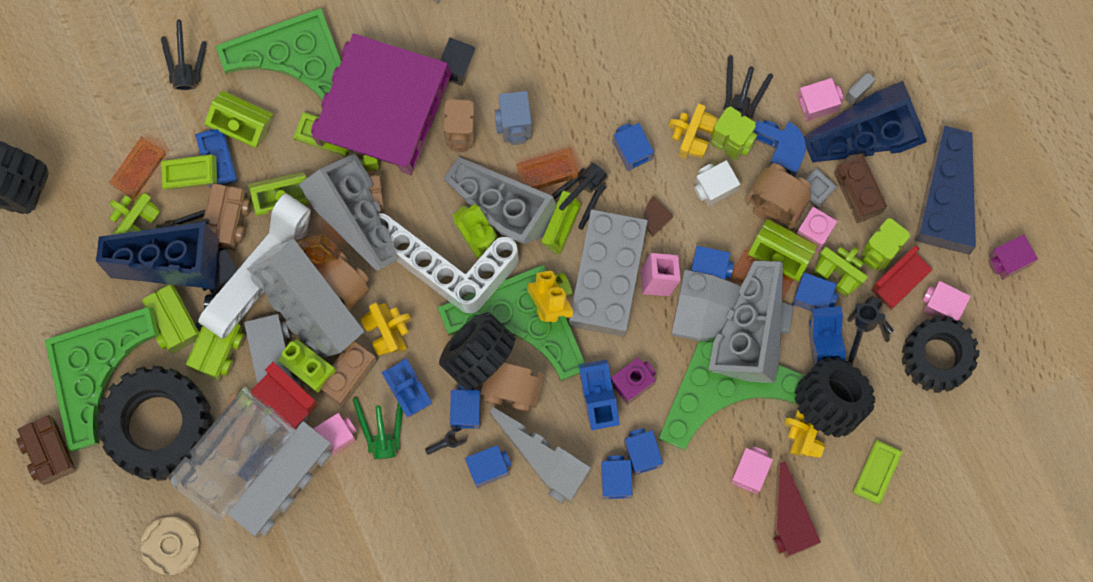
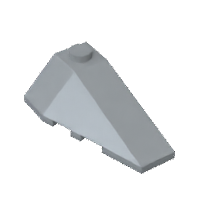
(344, 201)
(506, 203)
(705, 304)
(751, 335)
(556, 469)

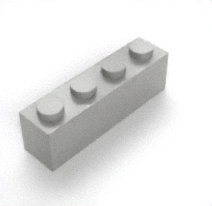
(266, 343)
(281, 480)

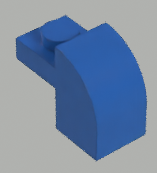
(788, 143)
(826, 334)
(598, 395)

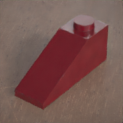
(792, 522)

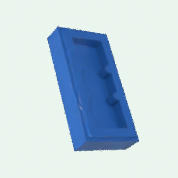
(215, 143)

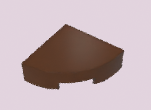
(657, 216)

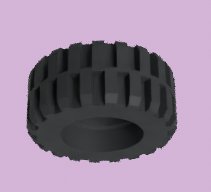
(20, 179)
(124, 400)

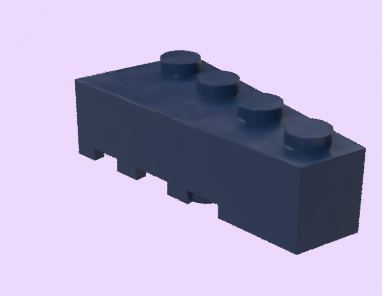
(949, 202)
(162, 255)

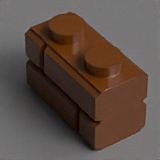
(860, 189)
(45, 450)

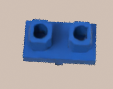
(407, 388)

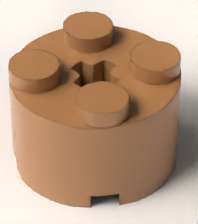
(779, 196)
(344, 280)
(513, 385)

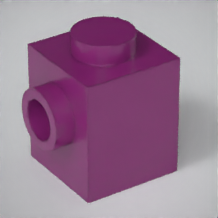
(1012, 257)
(633, 380)

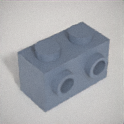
(514, 118)

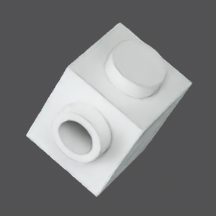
(715, 183)

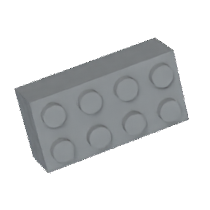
(608, 273)
(305, 299)

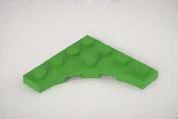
(292, 47)
(518, 313)
(83, 364)
(707, 392)

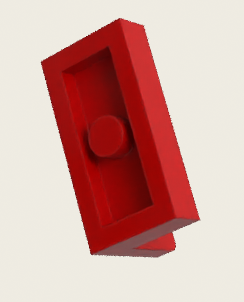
(901, 278)
(284, 395)

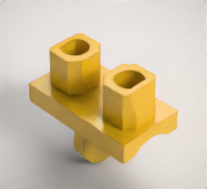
(700, 121)
(549, 297)
(391, 326)
(803, 437)

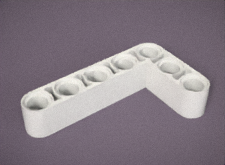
(440, 267)
(239, 294)

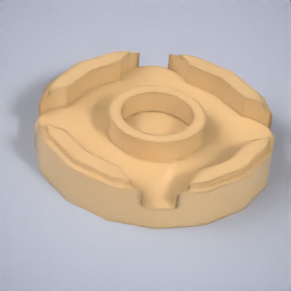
(170, 546)

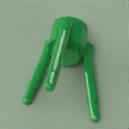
(382, 446)

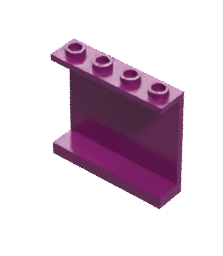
(382, 102)

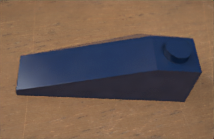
(873, 125)

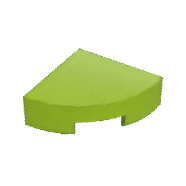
(370, 163)
(563, 283)

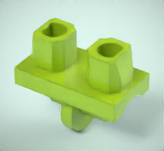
(141, 207)
(474, 229)
(832, 262)
(306, 365)

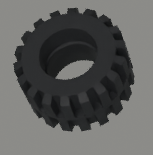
(956, 337)
(477, 350)
(834, 397)

